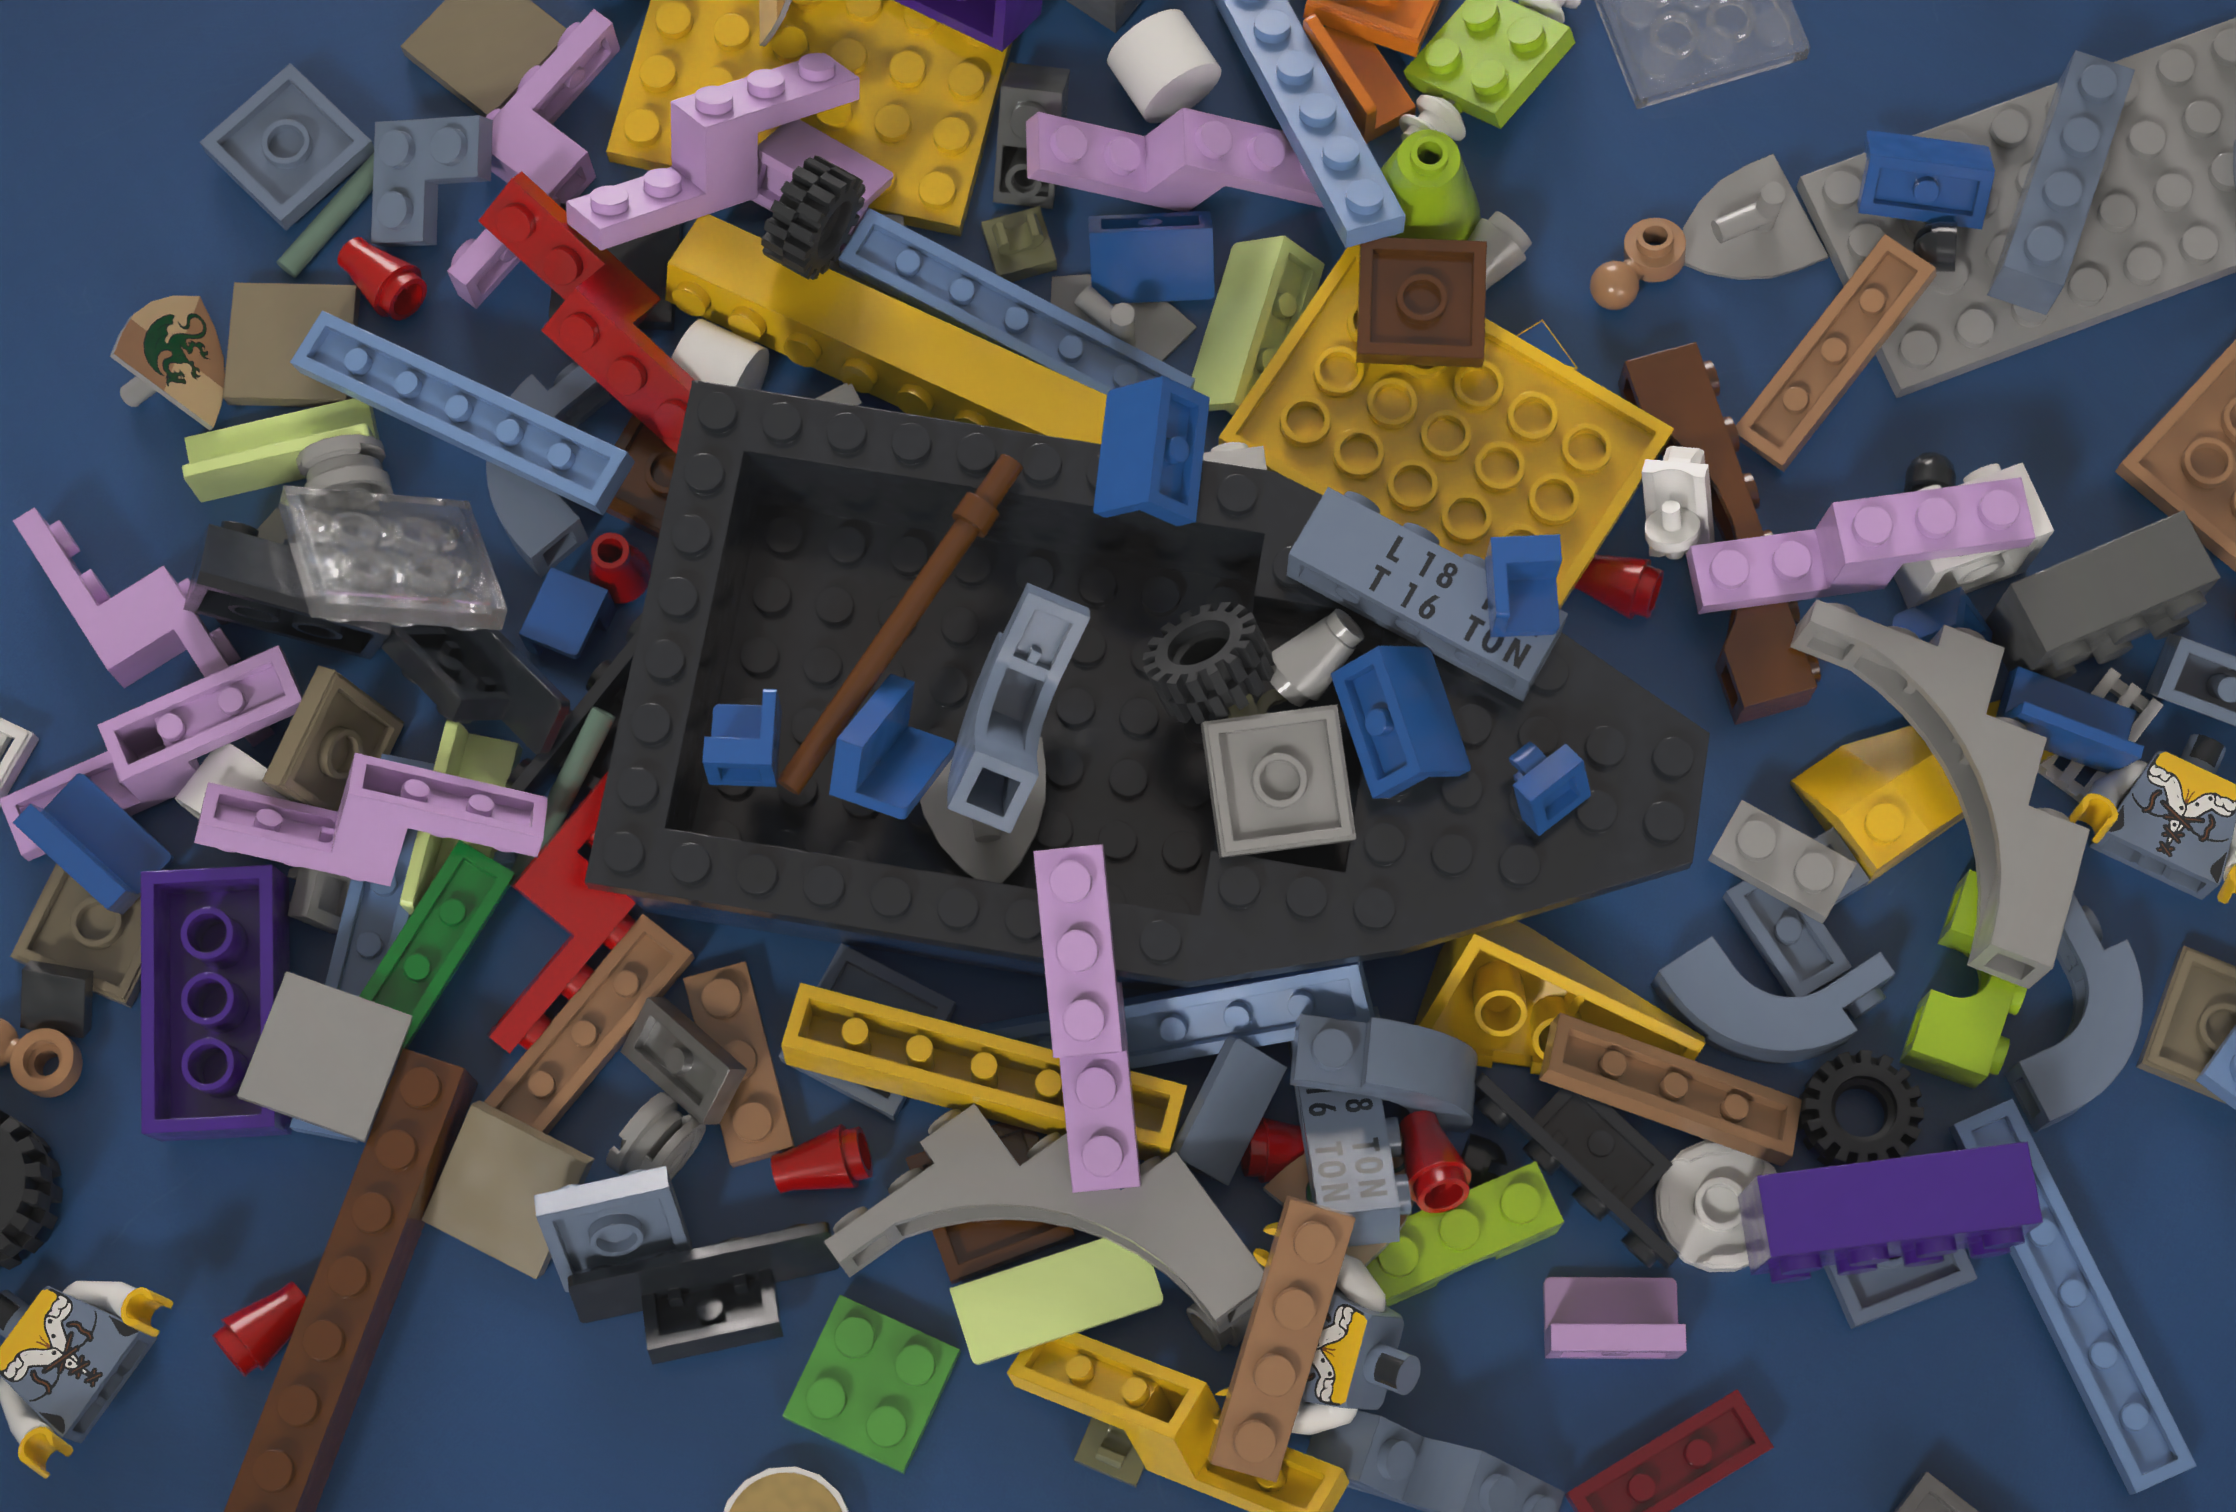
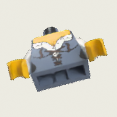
(2169, 818)
(1354, 1353)
(69, 1360)

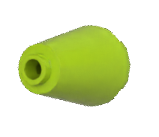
(1432, 188)

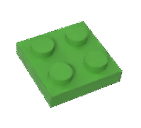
(871, 1384)

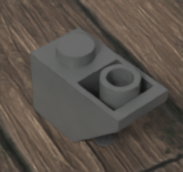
(1023, 94)

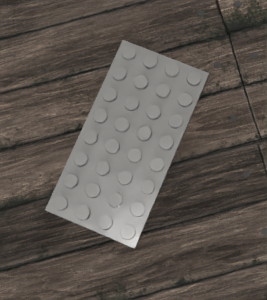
(2151, 231)

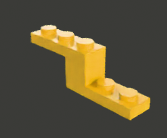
(1168, 1423)

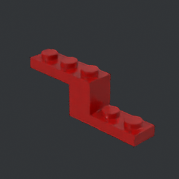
(600, 307)
(590, 916)

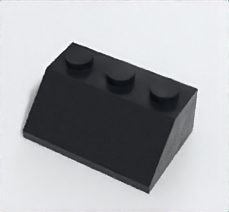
(259, 587)

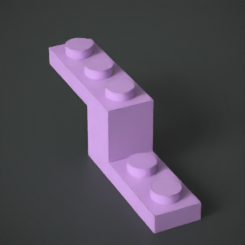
(530, 143)
(712, 150)
(1171, 165)
(1860, 545)
(138, 625)
(159, 742)
(372, 820)
(1087, 1017)

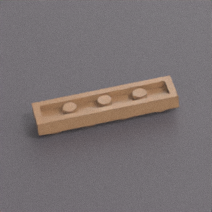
(1834, 352)
(591, 1027)
(1670, 1089)
(1281, 1338)

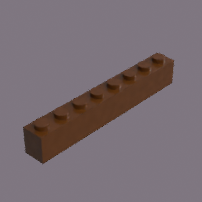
(354, 1288)

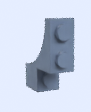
(1428, 1472)

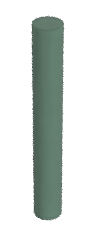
(328, 220)
(571, 776)

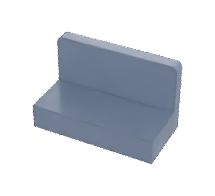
(1228, 1110)

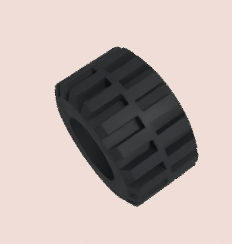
(24, 1189)

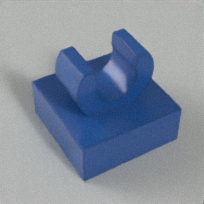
(1548, 786)

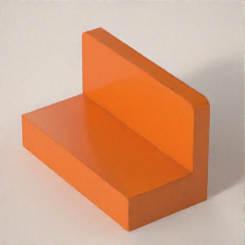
(1361, 78)

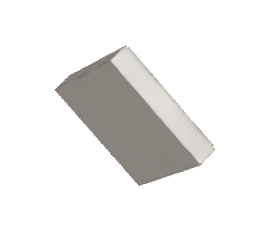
(1278, 781)
(325, 1057)

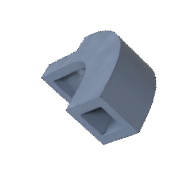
(534, 517)
(1003, 723)
(1762, 1027)
(2101, 1030)
(1388, 1062)

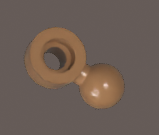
(1617, 282)
(31, 1053)

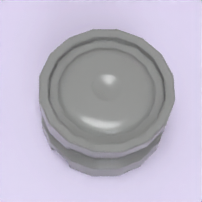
(345, 464)
(656, 1138)

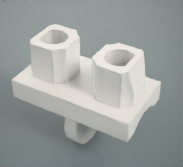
(1677, 502)

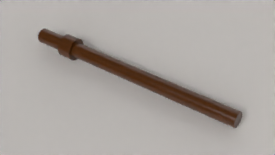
(972, 518)

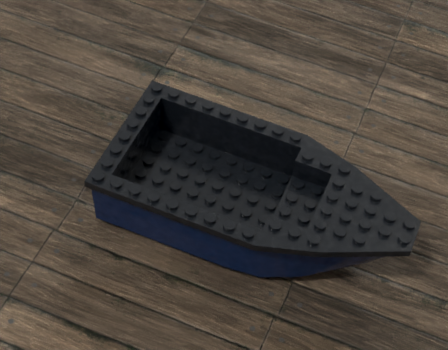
(801, 536)

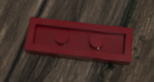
(1677, 1462)

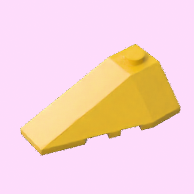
(1883, 796)
(1511, 983)

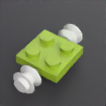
(1486, 63)

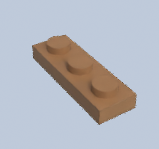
(728, 1011)

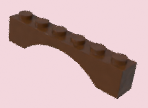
(1756, 662)

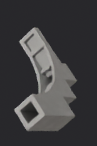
(2021, 852)
(977, 1179)

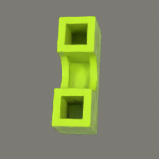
(1963, 1035)
(1488, 1224)

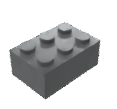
(2104, 599)

